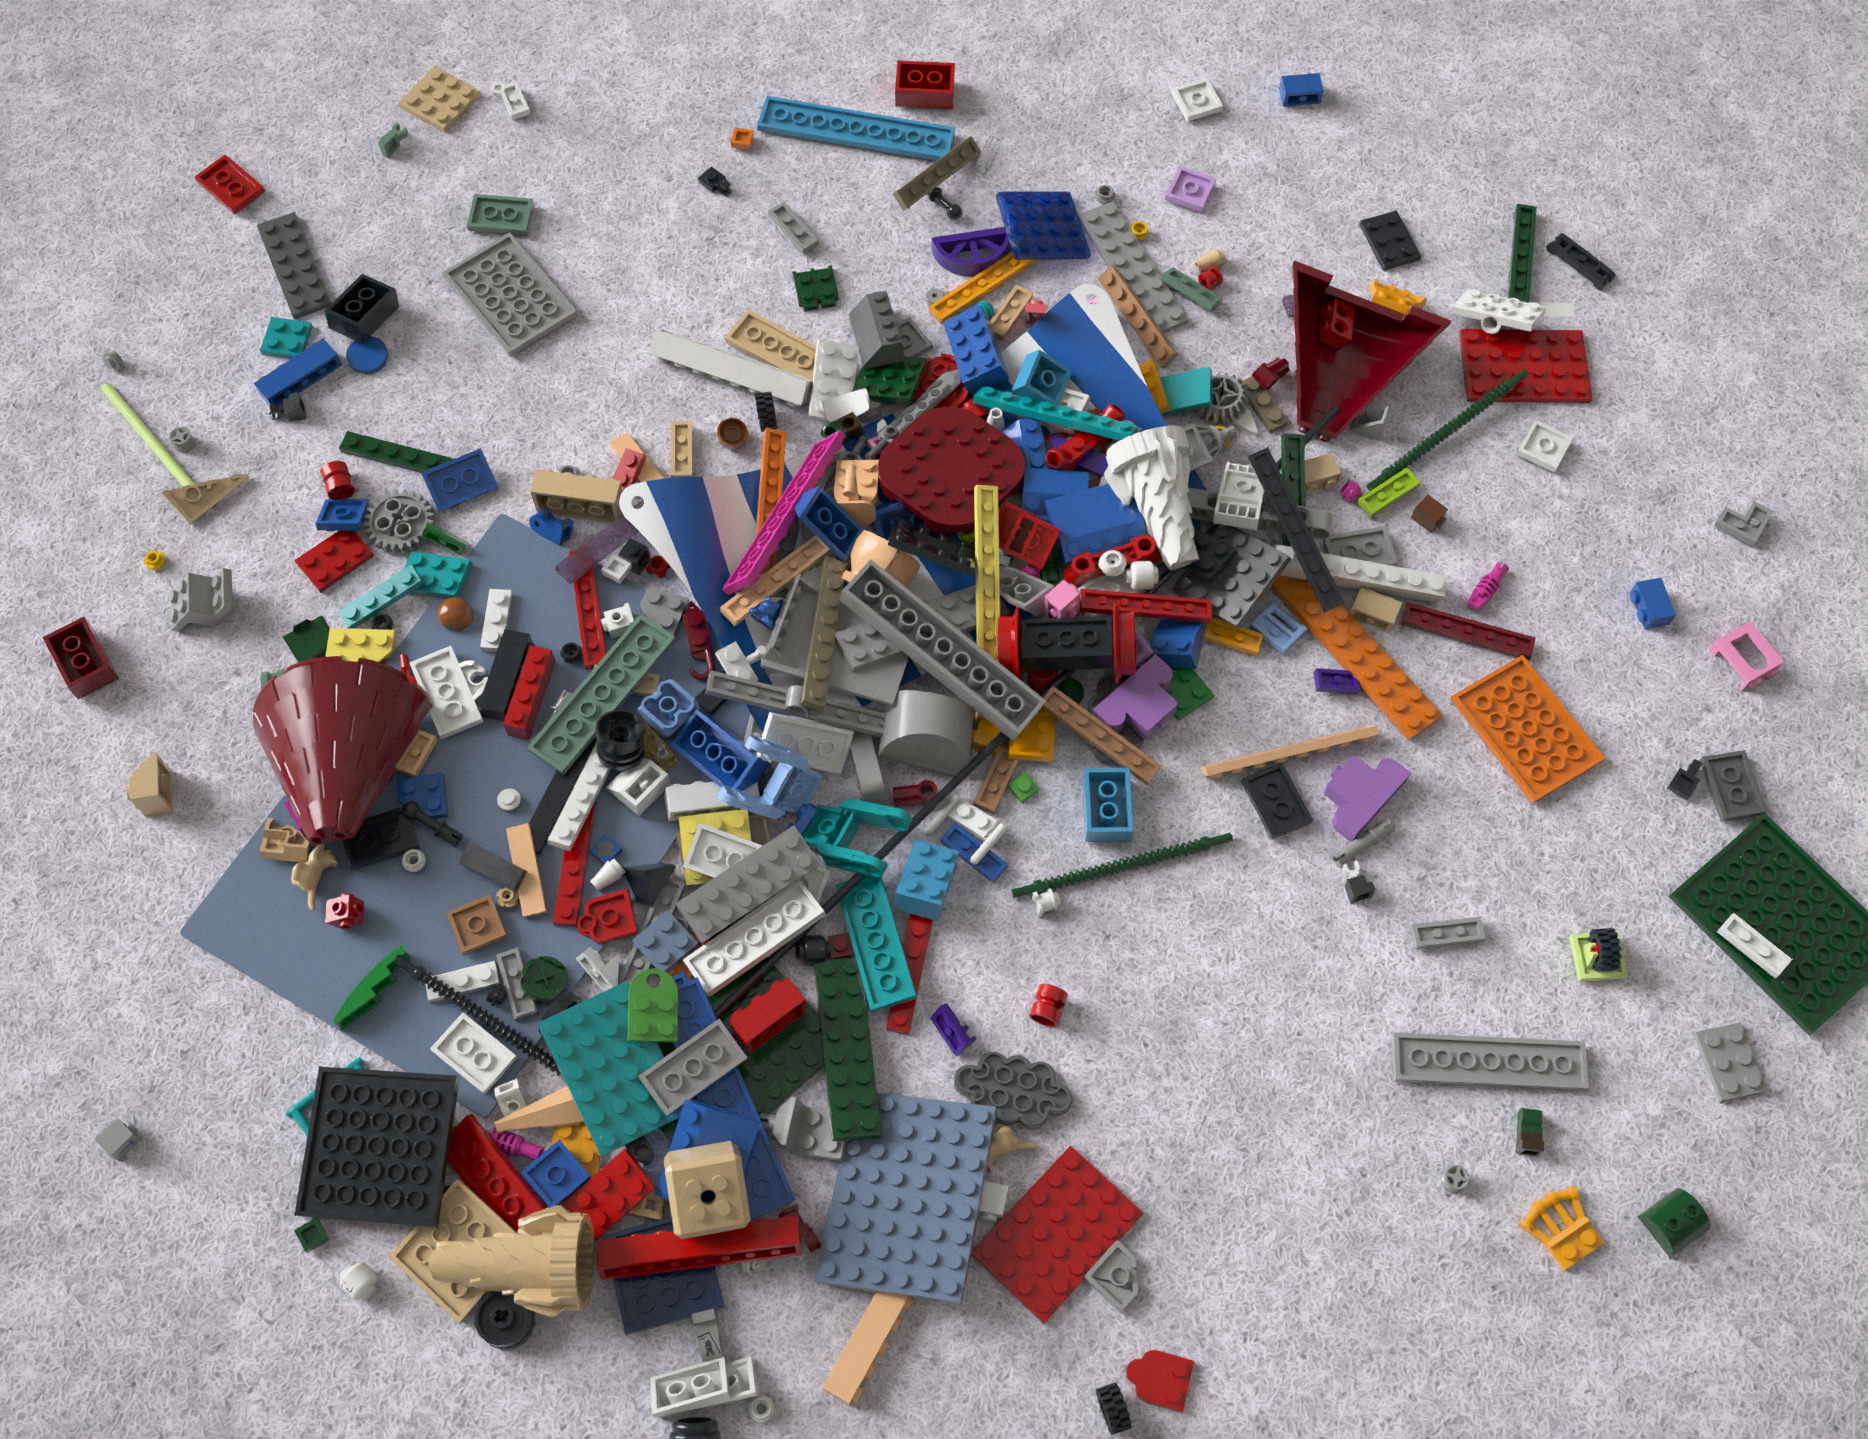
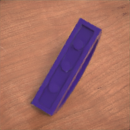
(948, 247)

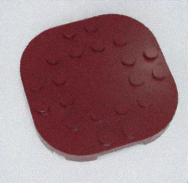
(942, 460)

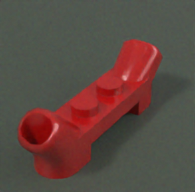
(1080, 444)
(1086, 566)

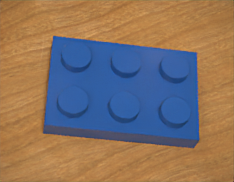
(459, 480)

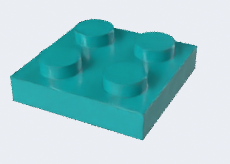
(285, 337)

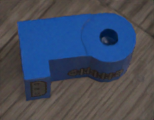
(551, 526)

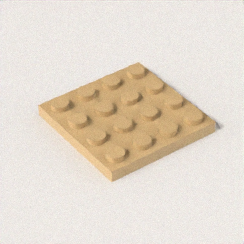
(461, 1219)

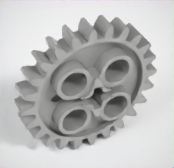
(398, 521)

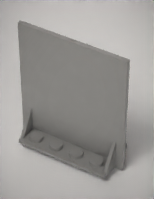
(791, 640)

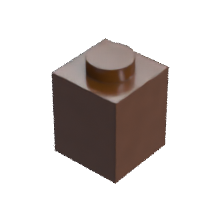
(1430, 514)

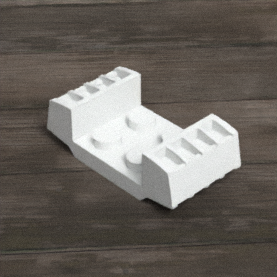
(1239, 497)

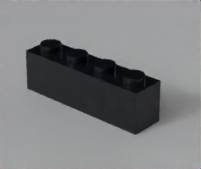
(504, 674)

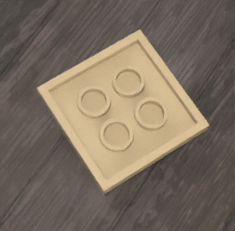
(439, 99)

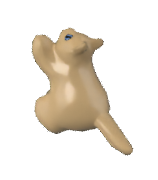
(307, 874)
(1004, 1143)

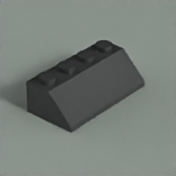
(876, 331)

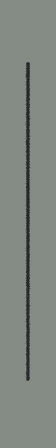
(947, 789)

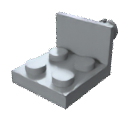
(804, 1130)

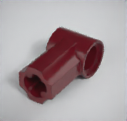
(1269, 373)
(912, 794)

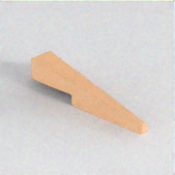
(549, 1112)

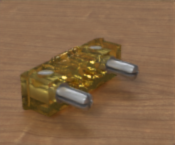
(658, 749)

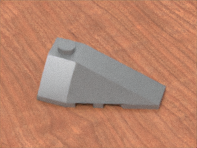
(1023, 590)

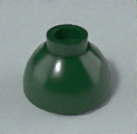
(1073, 689)

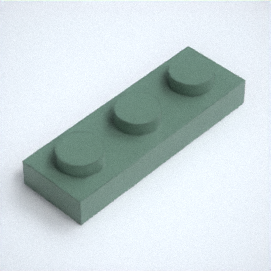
(1191, 289)

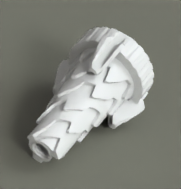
(1156, 472)

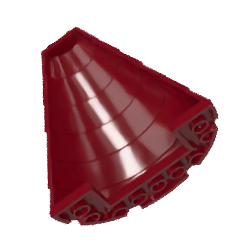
(1350, 377)
(336, 738)

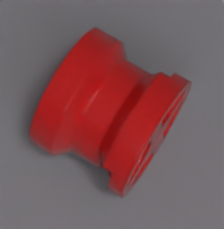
(1210, 278)

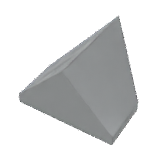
(1371, 424)

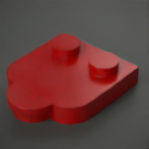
(608, 918)
(1161, 1379)

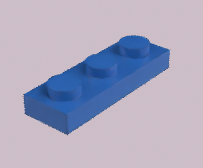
(958, 839)

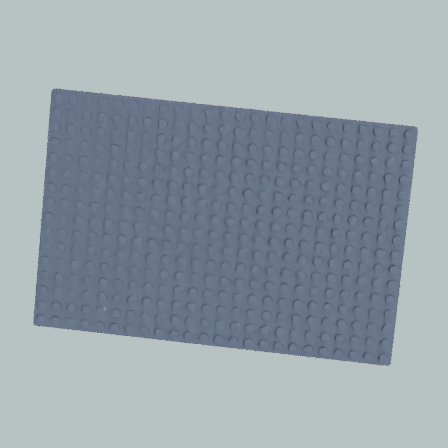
(271, 934)

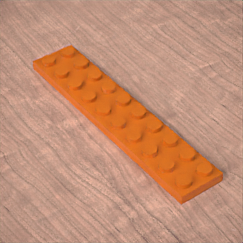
(1362, 656)

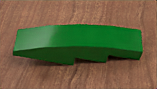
(365, 996)

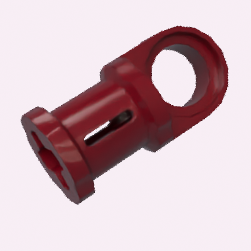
(806, 1232)

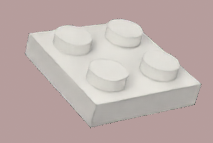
(1197, 99)
(1544, 445)

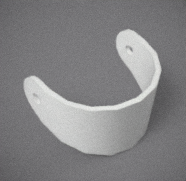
(841, 405)

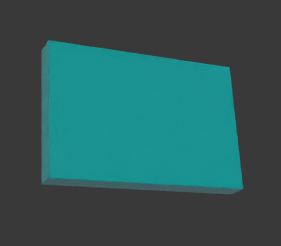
(1188, 390)

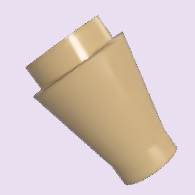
(1213, 258)

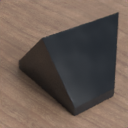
(648, 880)

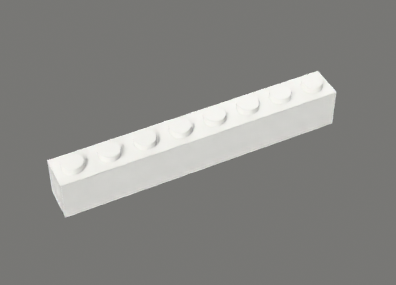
(730, 366)
(1375, 576)

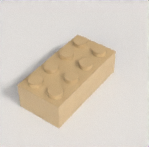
(577, 496)

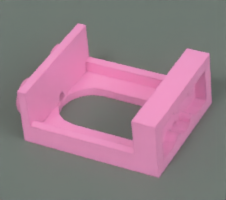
(1750, 676)

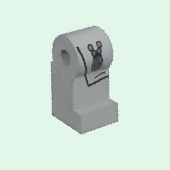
(708, 1334)

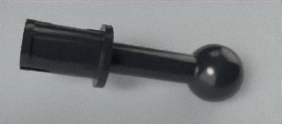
(954, 211)
(411, 810)

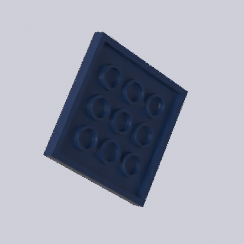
(665, 1296)

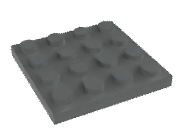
(1242, 582)

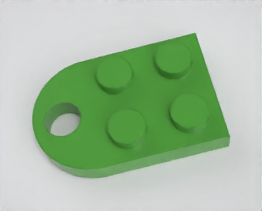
(653, 1009)

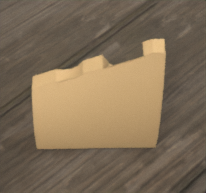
(283, 843)

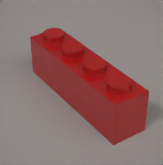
(529, 692)

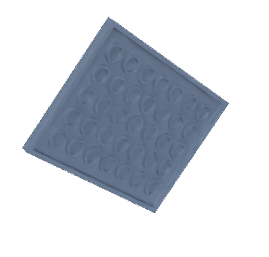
(909, 1201)

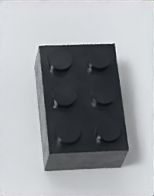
(362, 308)

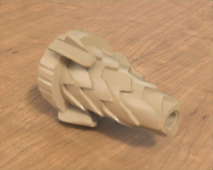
(542, 1264)

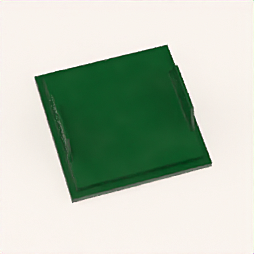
(308, 639)

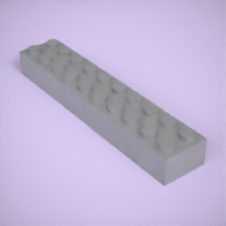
(941, 650)

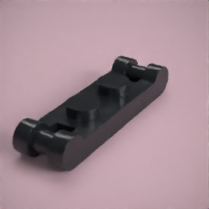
(1581, 260)

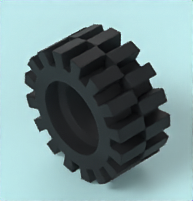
(766, 411)
(1113, 1408)

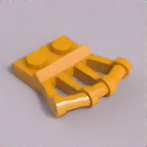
(1395, 298)
(1573, 1241)

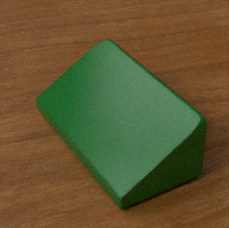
(444, 538)

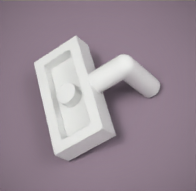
(736, 663)

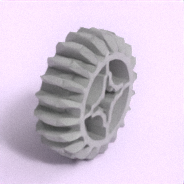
(1233, 402)

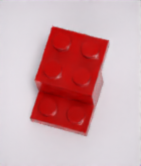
(1026, 534)

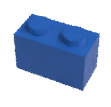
(1301, 89)
(1652, 603)

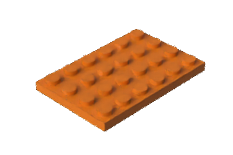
(1527, 729)

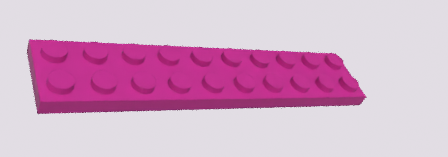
(783, 514)

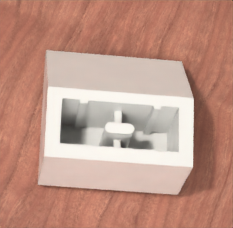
(639, 786)

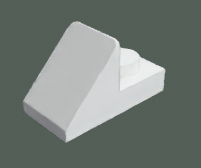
(603, 974)

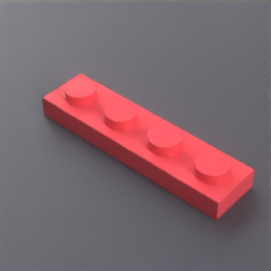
(1034, 311)

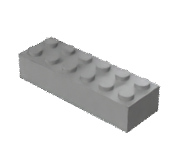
(747, 884)

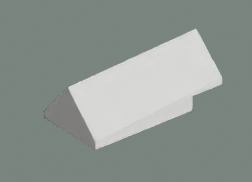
(703, 1386)

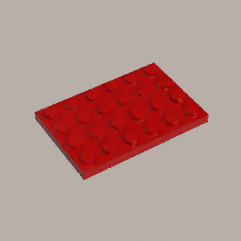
(1551, 357)
(1056, 1234)

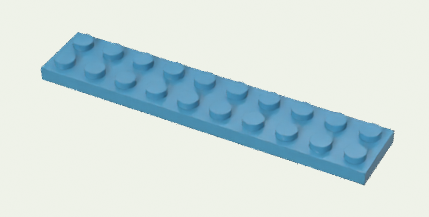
(855, 128)

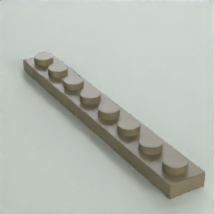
(823, 634)

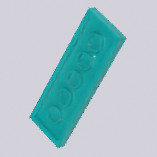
(877, 944)

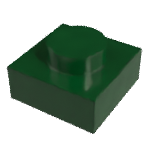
(312, 1235)

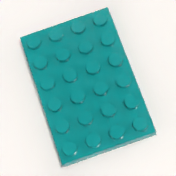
(605, 1068)

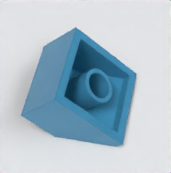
(1042, 378)

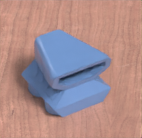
(668, 708)

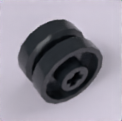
(502, 1335)

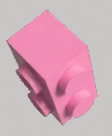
(1062, 601)

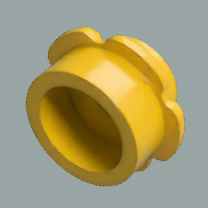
(1140, 227)
(158, 563)

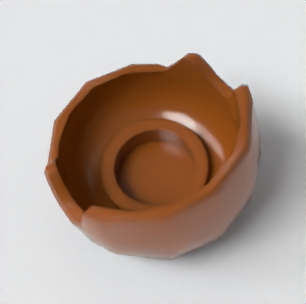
(732, 433)
(455, 613)

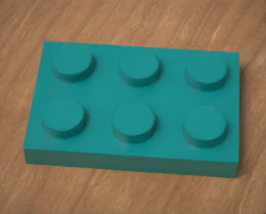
(441, 574)

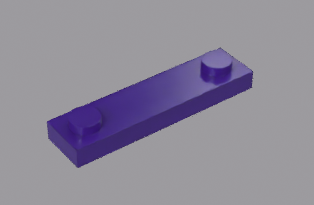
(1093, 462)

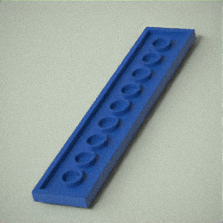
(764, 1179)

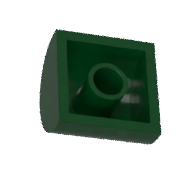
(1675, 1221)

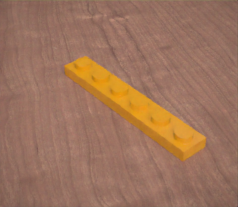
(978, 287)

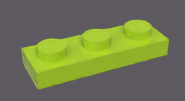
(1388, 492)

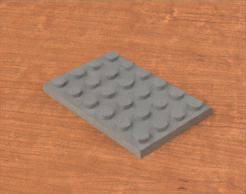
(510, 294)

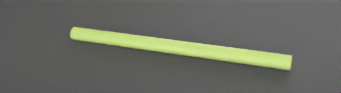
(146, 435)

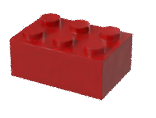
(924, 84)
(767, 1015)

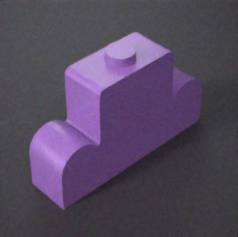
(1140, 700)
(1362, 792)

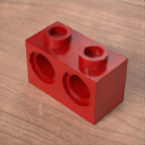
(1337, 323)

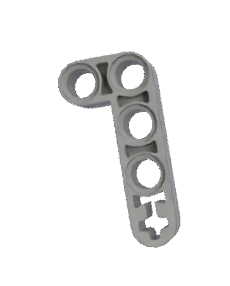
(867, 769)

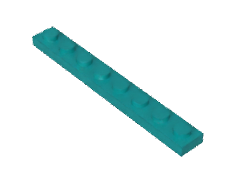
(1054, 414)

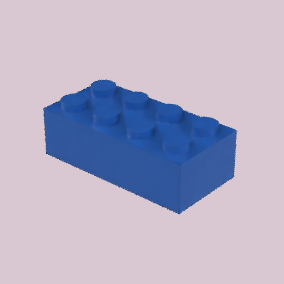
(975, 349)

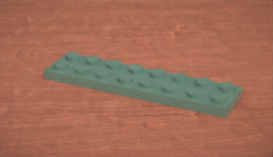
(601, 691)

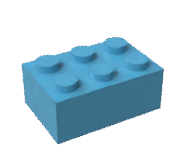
(1107, 805)
(926, 880)

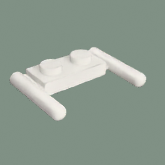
(973, 821)

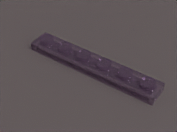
(597, 548)

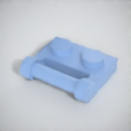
(1274, 631)

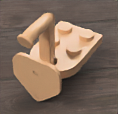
(857, 489)

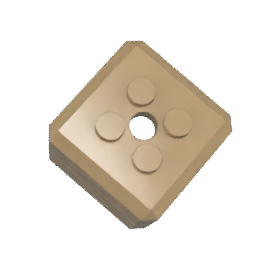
(700, 1169)

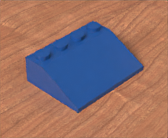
(1093, 521)
(710, 1124)

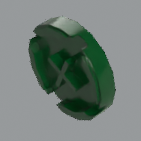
(543, 979)

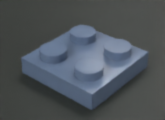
(665, 942)

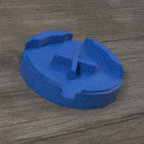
(367, 357)

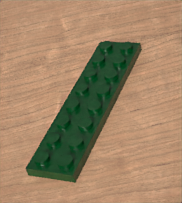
(847, 1051)

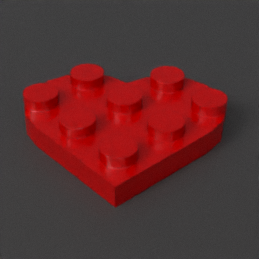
(936, 368)

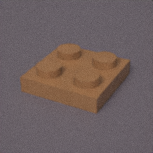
(476, 924)

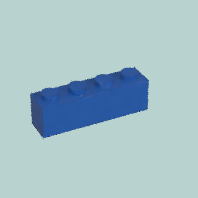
(298, 373)

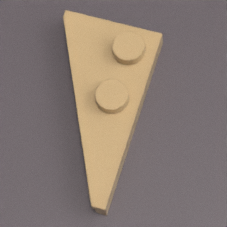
(197, 499)

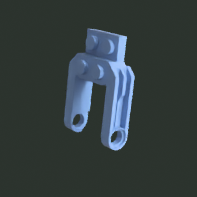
(787, 788)

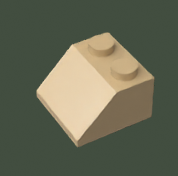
(151, 787)

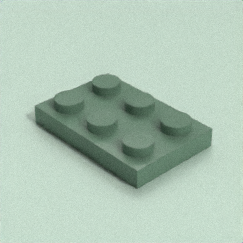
(500, 214)

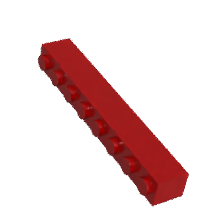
(667, 1252)

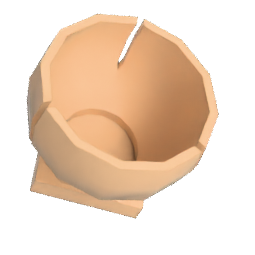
(873, 547)

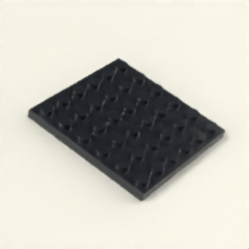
(377, 1146)

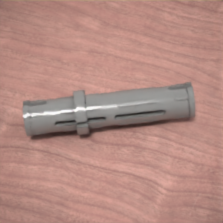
(1370, 837)

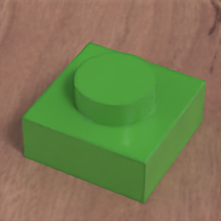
(1023, 787)

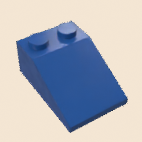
(1178, 642)

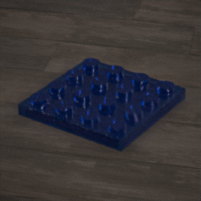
(1042, 225)

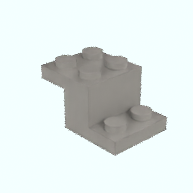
(200, 600)

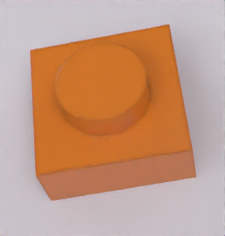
(742, 138)

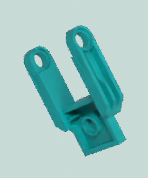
(835, 828)

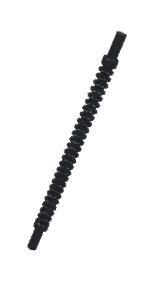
(420, 974)

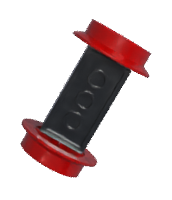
(1068, 643)

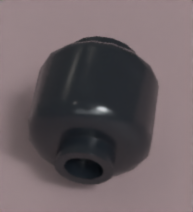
(812, 949)

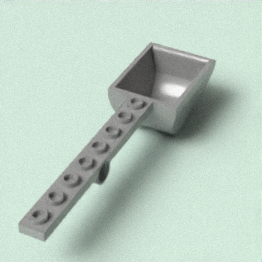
(917, 731)

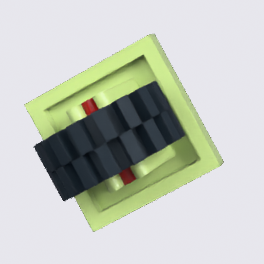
(1598, 955)

